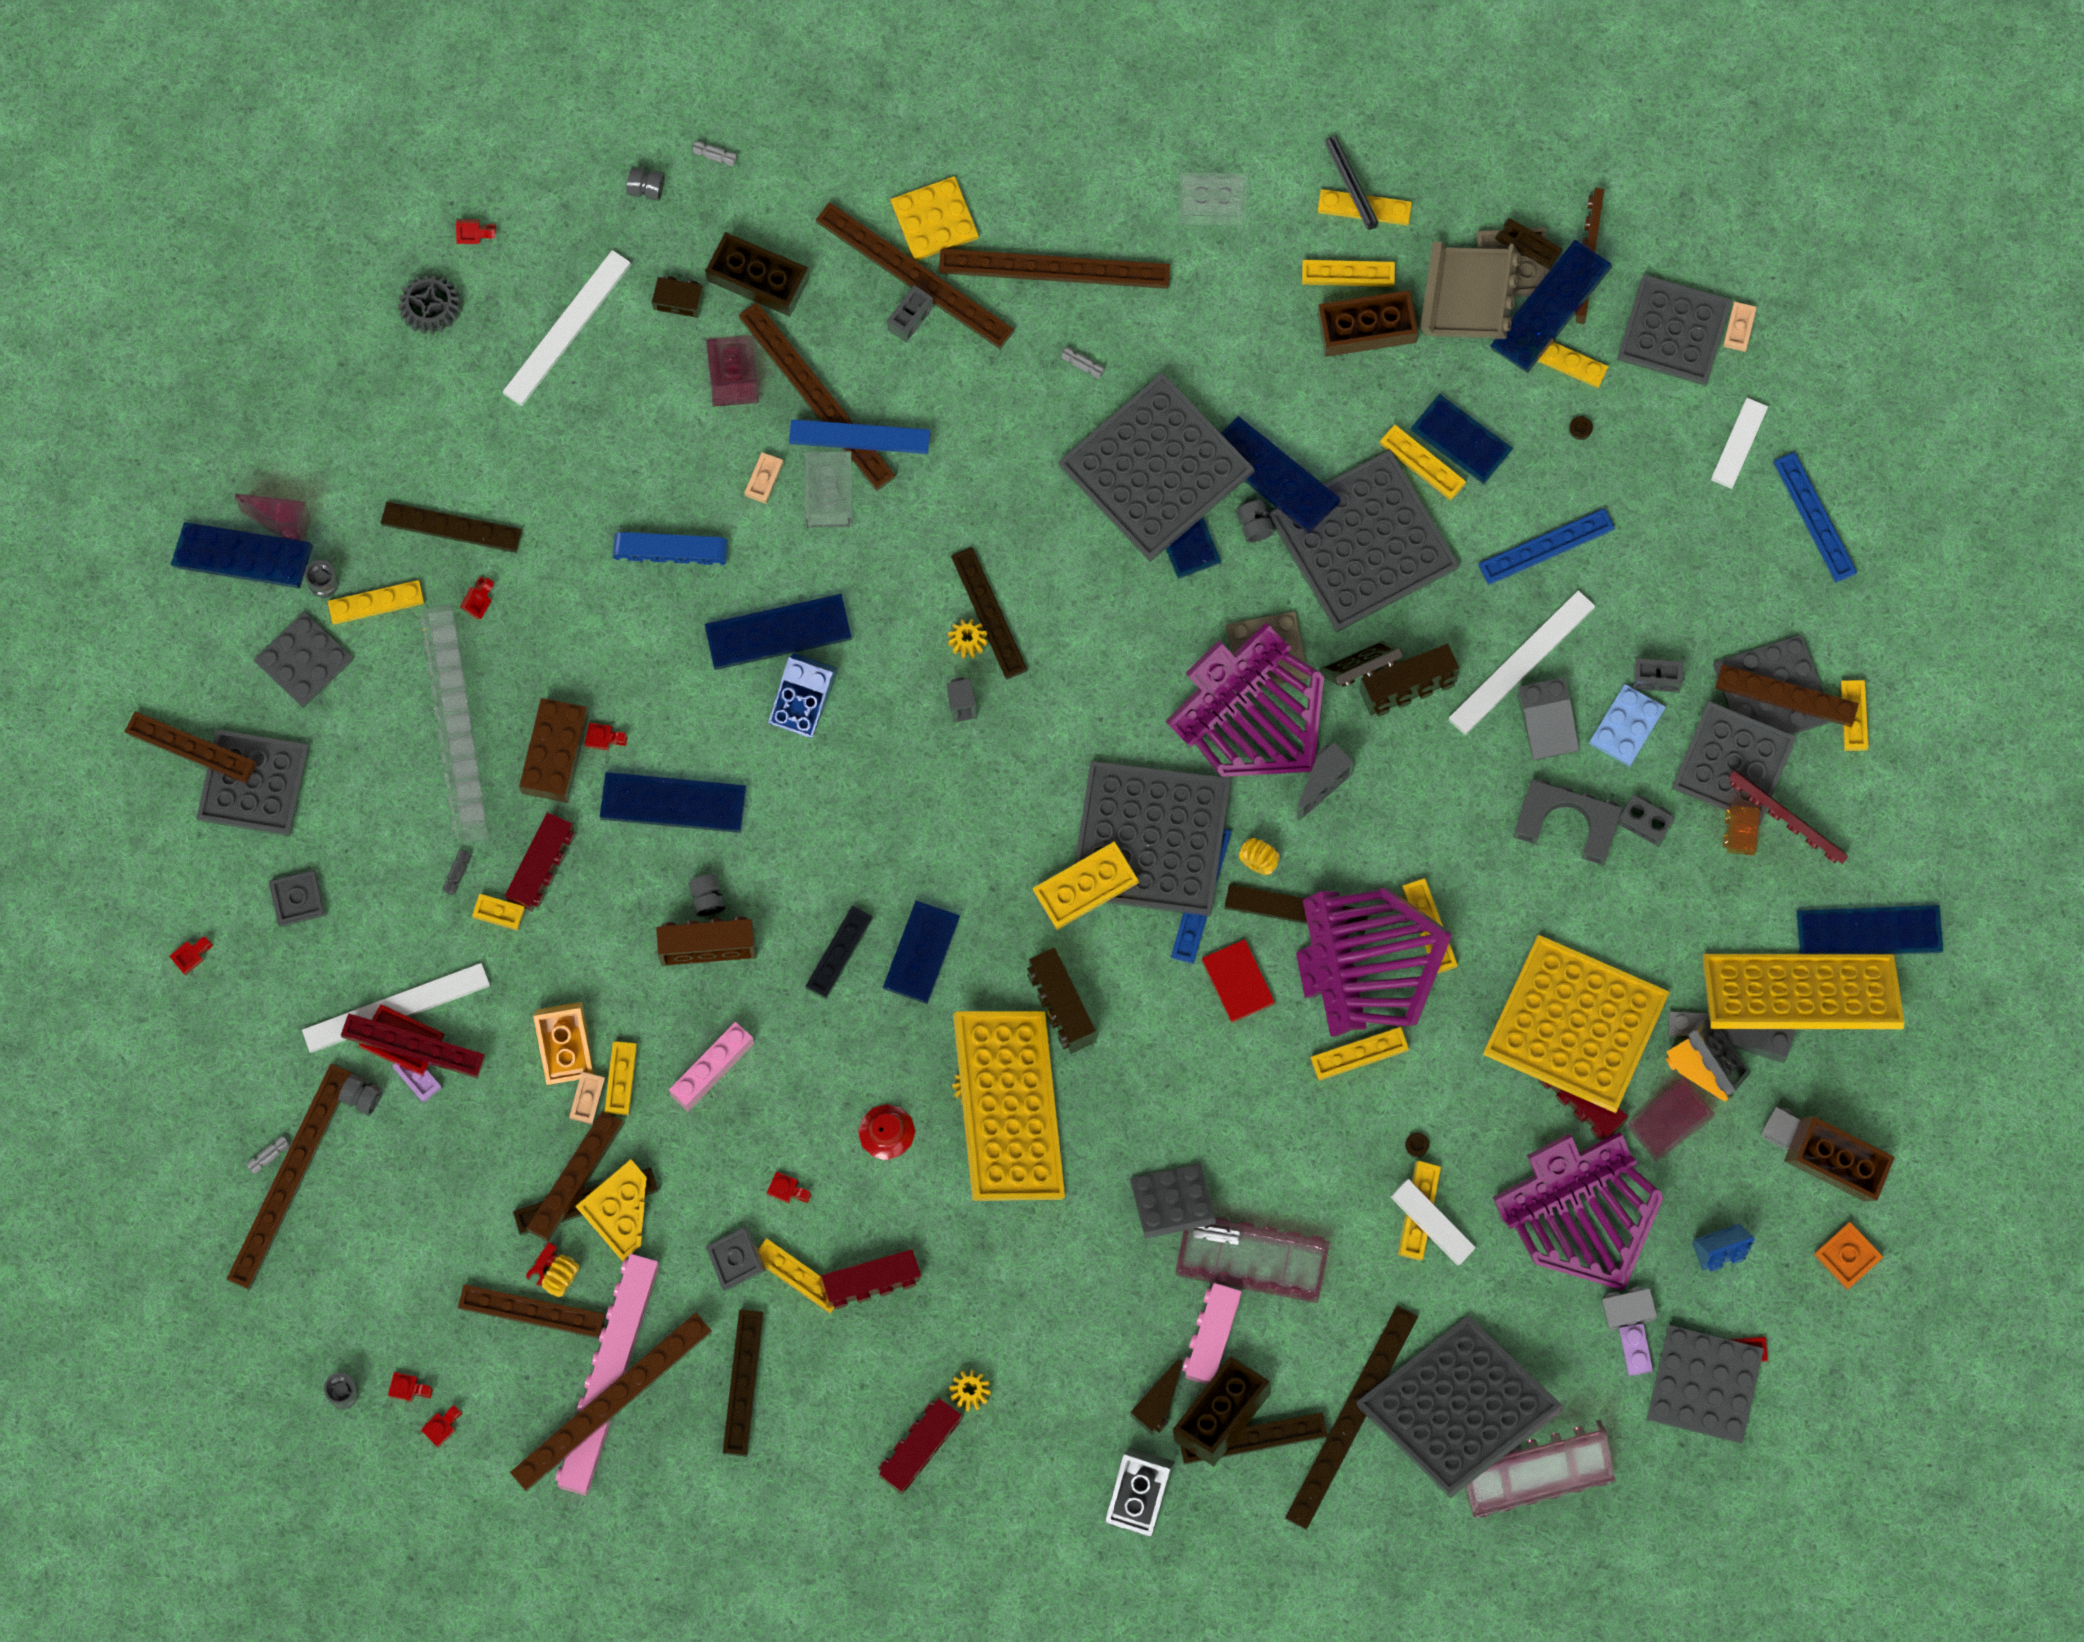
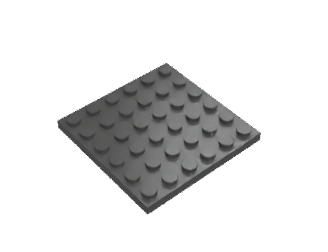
(1156, 467)
(1369, 546)
(1165, 829)
(1459, 1406)

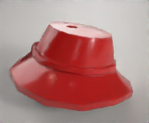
(895, 1137)

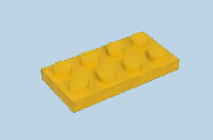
(1085, 885)

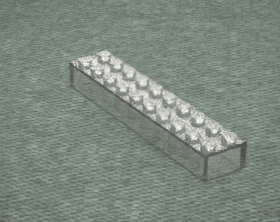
(456, 724)

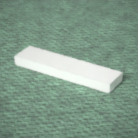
(1739, 443)
(1432, 1222)

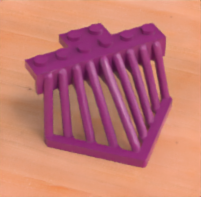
(1224, 681)
(1329, 963)
(1561, 1176)

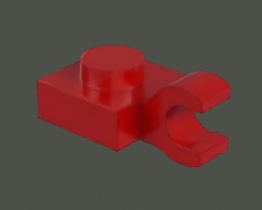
(469, 231)
(476, 599)
(601, 737)
(188, 956)
(785, 1188)
(544, 1260)
(406, 1386)
(440, 1428)

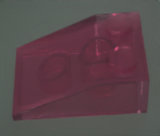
(732, 371)
(279, 516)
(1671, 1119)

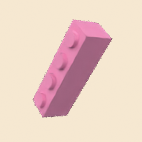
(711, 1066)
(1213, 1333)

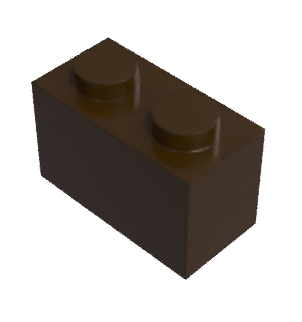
(678, 296)

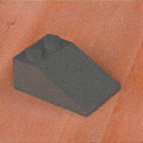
(1548, 718)
(1328, 773)
(1763, 1042)
(1139, 1491)

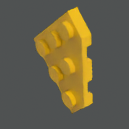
(618, 1209)

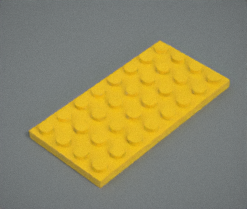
(1802, 991)
(1008, 1105)

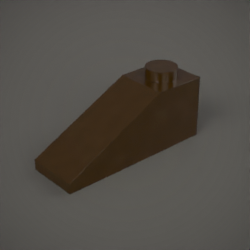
(1156, 1404)

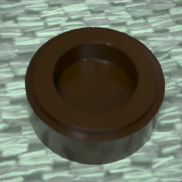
(1580, 428)
(1417, 1145)

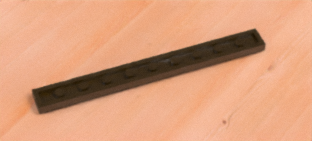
(1350, 1419)

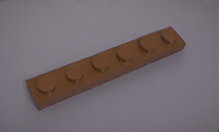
(1592, 226)
(1787, 695)
(190, 747)
(575, 1176)
(531, 1311)

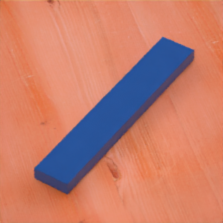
(859, 436)
(1815, 517)
(1546, 546)
(1192, 925)

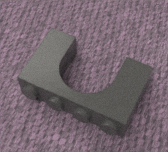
(1600, 815)

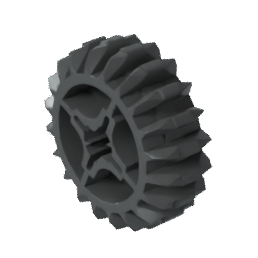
(446, 309)

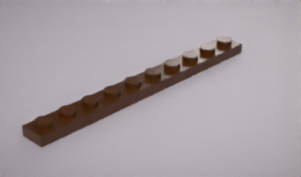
(1054, 268)
(913, 274)
(811, 389)
(288, 1178)
(610, 1402)

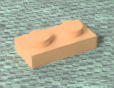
(1739, 326)
(763, 478)
(586, 1098)

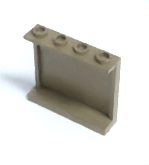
(1470, 292)

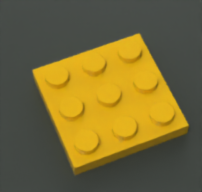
(934, 218)

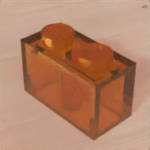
(1743, 829)

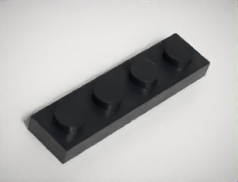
(839, 952)

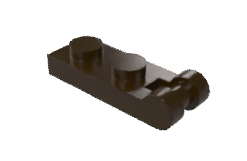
(1529, 243)

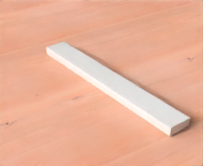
(566, 328)
(1521, 663)
(406, 1003)

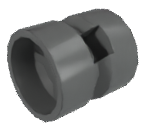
(645, 183)
(1255, 523)
(321, 578)
(707, 895)
(358, 1093)
(341, 1391)

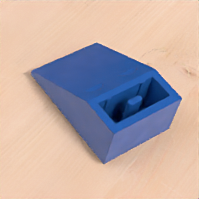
(802, 694)
(1723, 1246)

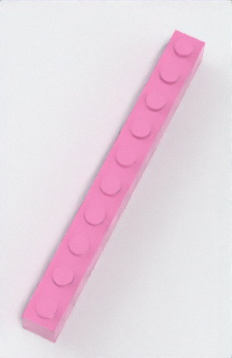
(610, 1364)

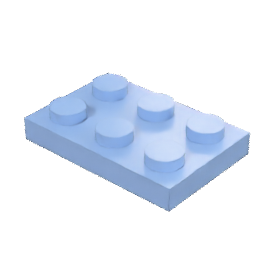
(1627, 725)

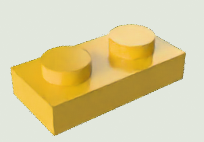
(498, 912)

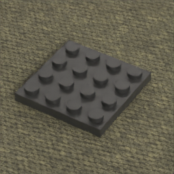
(1674, 330)
(1781, 661)
(1728, 742)
(271, 793)
(1705, 1384)

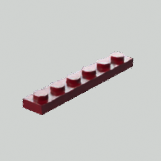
(1794, 824)
(413, 1045)

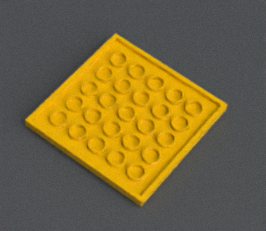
(1576, 1023)

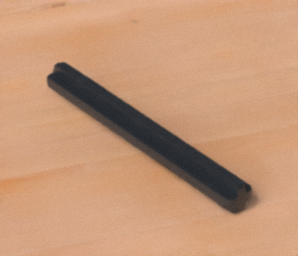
(1352, 183)

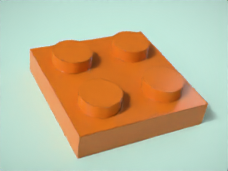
(1848, 1256)

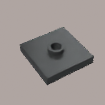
(297, 898)
(736, 1258)

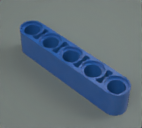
(670, 547)

